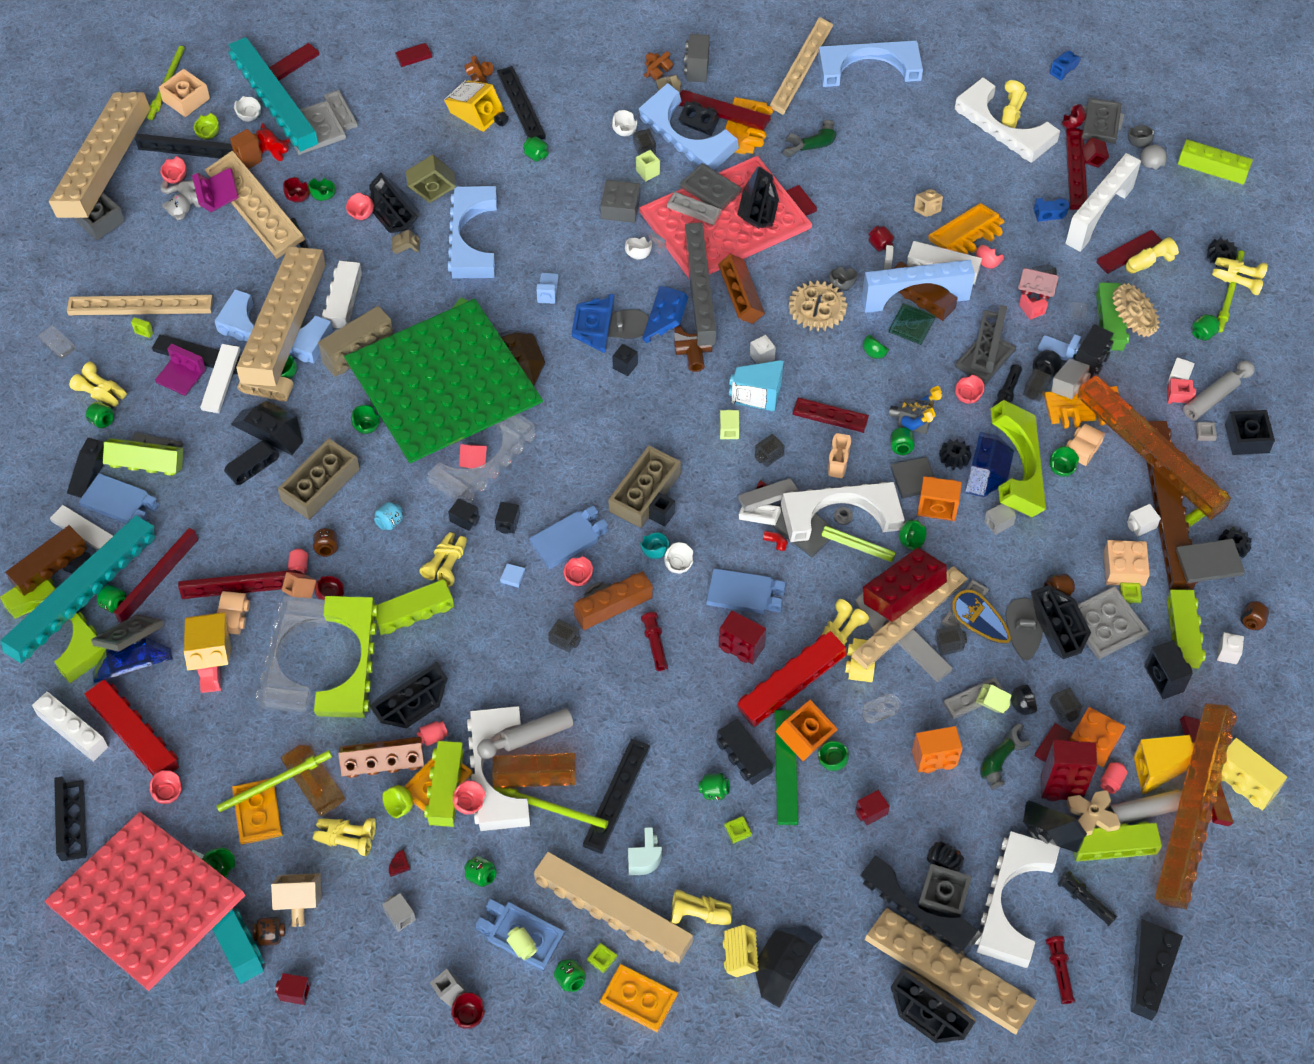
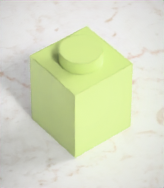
(648, 165)
(729, 424)
(994, 698)

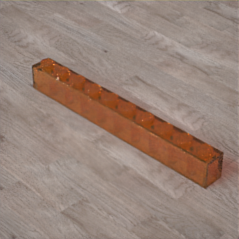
(1154, 447)
(1196, 806)

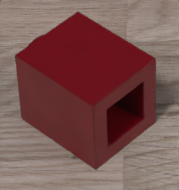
(1095, 152)
(872, 808)
(293, 988)

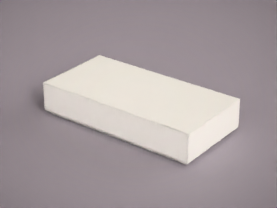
(765, 514)

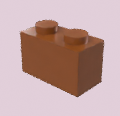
(246, 148)

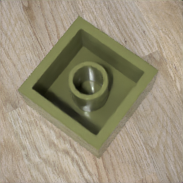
(431, 178)

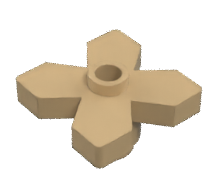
(1094, 813)

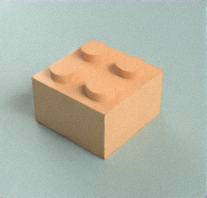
(184, 92)
(1126, 562)

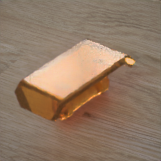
(314, 783)

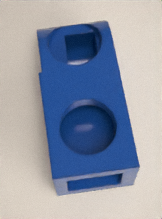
(1064, 64)
(1050, 209)

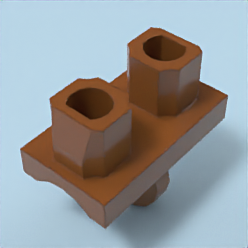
(654, 64)
(480, 70)

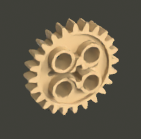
(830, 309)
(1136, 310)

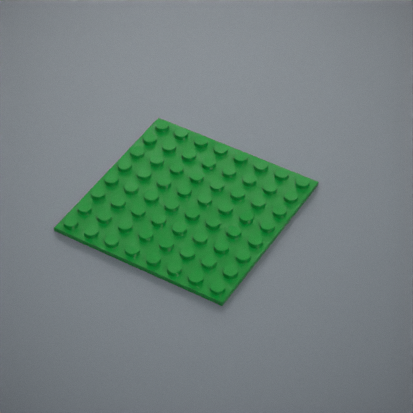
(442, 380)

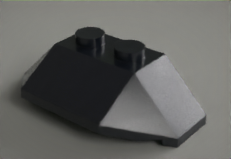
(759, 200)
(391, 205)
(271, 424)
(1060, 621)
(411, 698)
(1053, 827)
(784, 961)
(930, 1008)

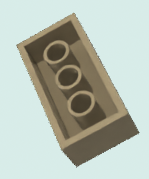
(355, 335)
(650, 475)
(318, 479)

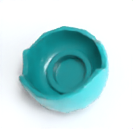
(655, 545)

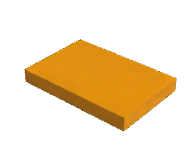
(419, 783)
(258, 815)
(639, 997)

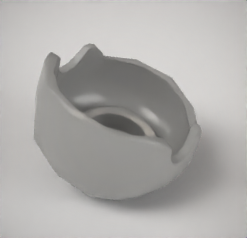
(1153, 156)

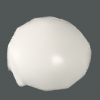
(247, 108)
(624, 123)
(638, 248)
(678, 558)

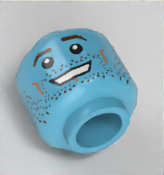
(388, 516)

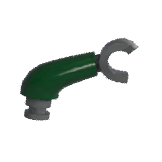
(823, 139)
(993, 762)

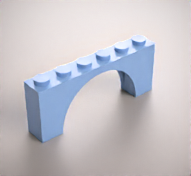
(901, 54)
(709, 151)
(465, 260)
(883, 284)
(235, 322)

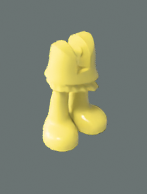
(1016, 97)
(1146, 258)
(1233, 266)
(102, 391)
(446, 551)
(844, 611)
(337, 828)
(706, 908)

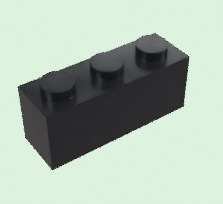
(744, 752)

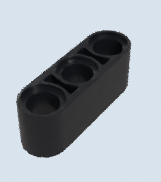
(251, 462)

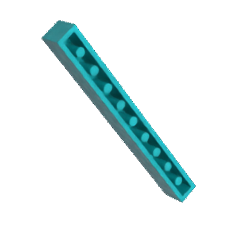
(272, 94)
(77, 589)

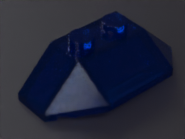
(989, 465)
(134, 657)

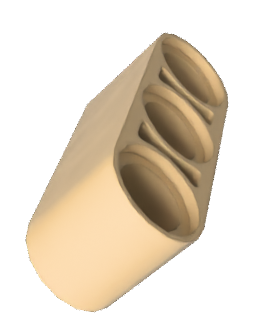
(279, 392)

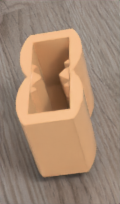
(1086, 442)
(839, 455)
(235, 607)

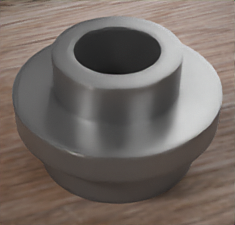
(843, 520)

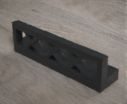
(61, 819)

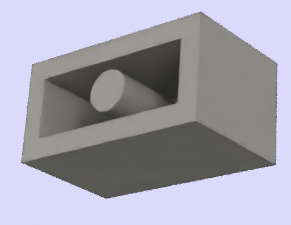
(1070, 378)

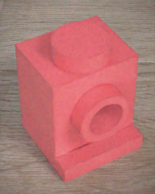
(1180, 391)

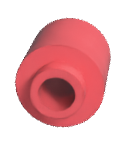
(298, 561)
(432, 733)
(1113, 777)

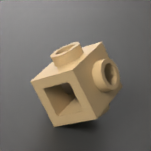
(928, 203)

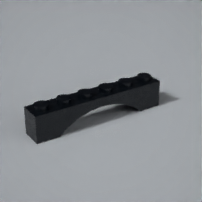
(954, 931)

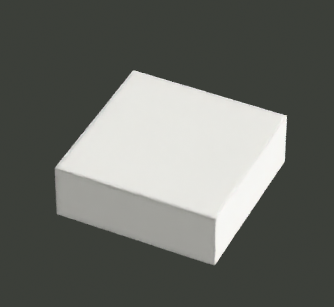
(888, 257)

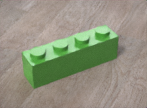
(1109, 316)

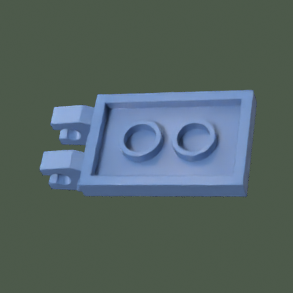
(117, 499)
(568, 537)
(745, 592)
(510, 916)

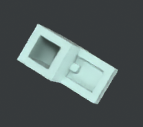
(645, 859)

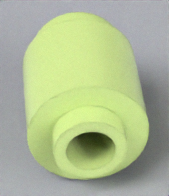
(522, 943)

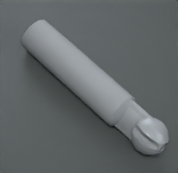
(1218, 390)
(526, 733)
(1147, 806)

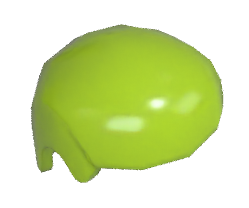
(207, 126)
(397, 801)

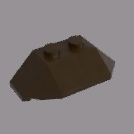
(525, 351)

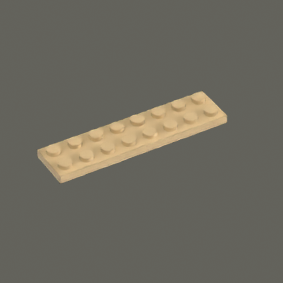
(258, 207)
(951, 971)

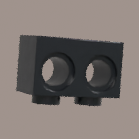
(697, 121)

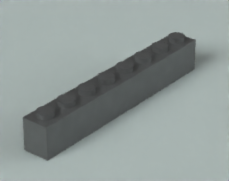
(700, 284)

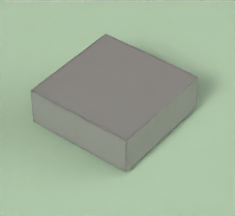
(1205, 431)

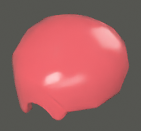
(174, 170)
(359, 206)
(988, 257)
(969, 389)
(578, 571)
(165, 787)
(468, 797)

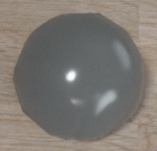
(1141, 136)
(842, 278)

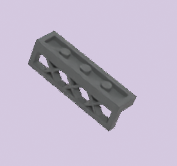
(990, 360)

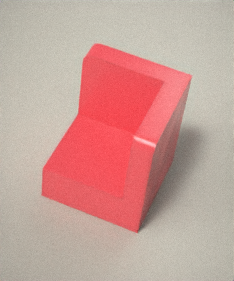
(1033, 307)
(472, 455)
(210, 679)

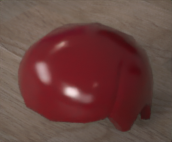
(1076, 117)
(295, 190)
(328, 587)
(467, 1010)

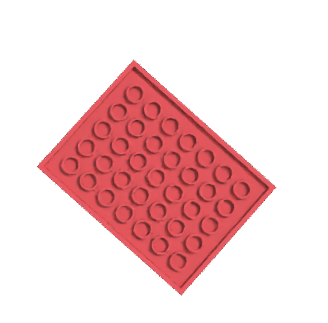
(730, 231)
(144, 900)

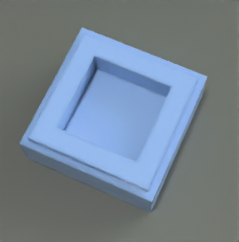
(512, 575)

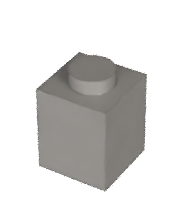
(1000, 518)
(398, 911)
(448, 987)

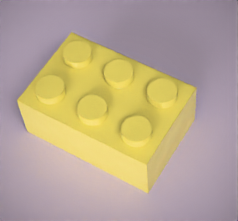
(1251, 775)

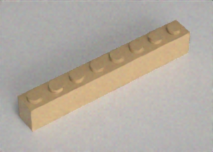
(613, 907)

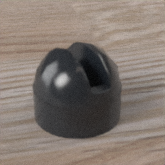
(498, 121)

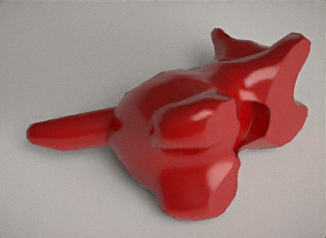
(270, 142)

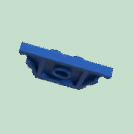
(666, 312)
(593, 322)

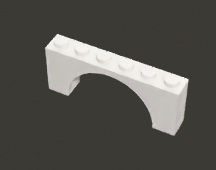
(1026, 142)
(1119, 182)
(877, 499)
(497, 809)
(998, 936)

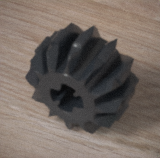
(1221, 248)
(955, 454)
(1241, 540)
(945, 856)

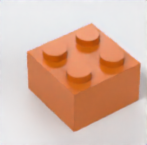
(939, 498)
(1099, 729)
(806, 730)
(937, 749)

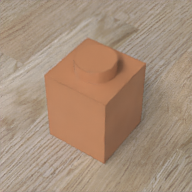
(298, 585)

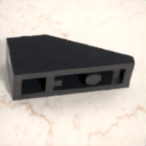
(87, 467)

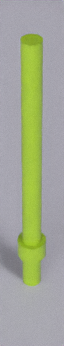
(156, 104)
(1223, 316)
(310, 763)
(513, 793)

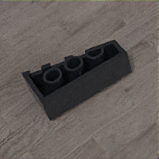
(1154, 960)

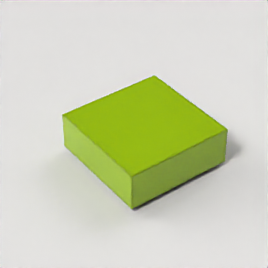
(142, 327)
(1131, 592)
(738, 829)
(602, 958)

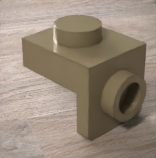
(673, 80)
(405, 241)

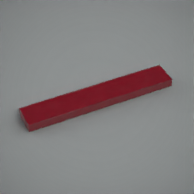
(728, 111)
(1076, 168)
(156, 575)
(237, 584)
(1220, 811)

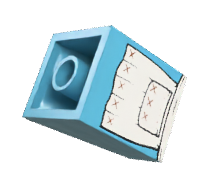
(757, 385)

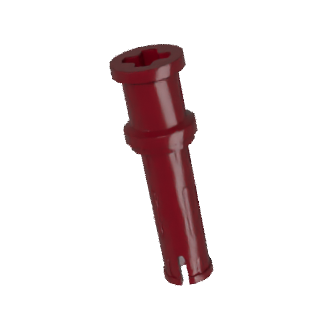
(653, 633)
(1058, 959)

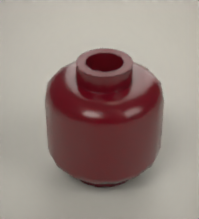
(880, 238)

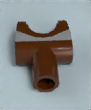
(687, 344)

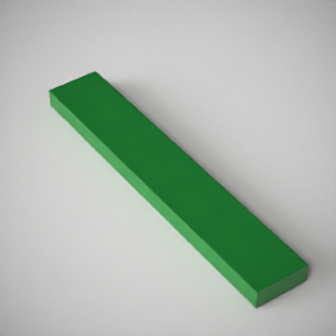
(785, 776)

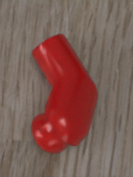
(777, 538)

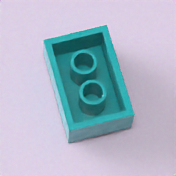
(238, 946)

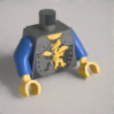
(917, 413)

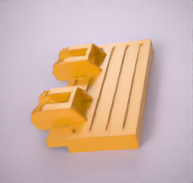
(748, 137)
(967, 228)
(1063, 407)

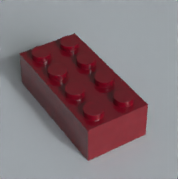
(905, 584)
(1068, 769)

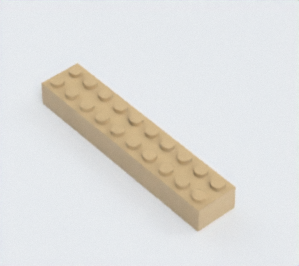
(99, 155)
(281, 317)

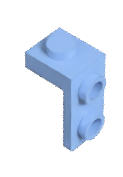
(547, 288)
(1063, 349)

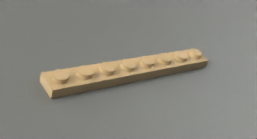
(801, 66)
(140, 305)
(896, 630)

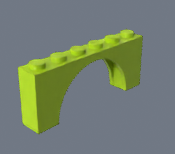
(1021, 428)
(80, 653)
(351, 696)

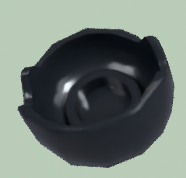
(1048, 362)
(1023, 700)

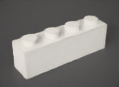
(927, 254)
(343, 293)
(70, 726)

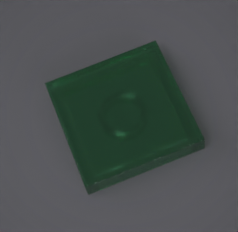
(912, 324)

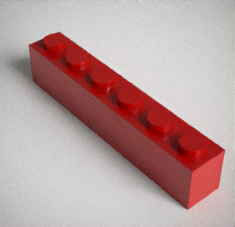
(791, 679)
(130, 728)

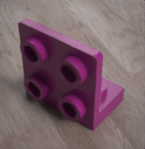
(215, 191)
(181, 371)

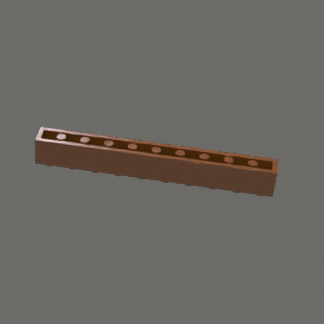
(1172, 525)

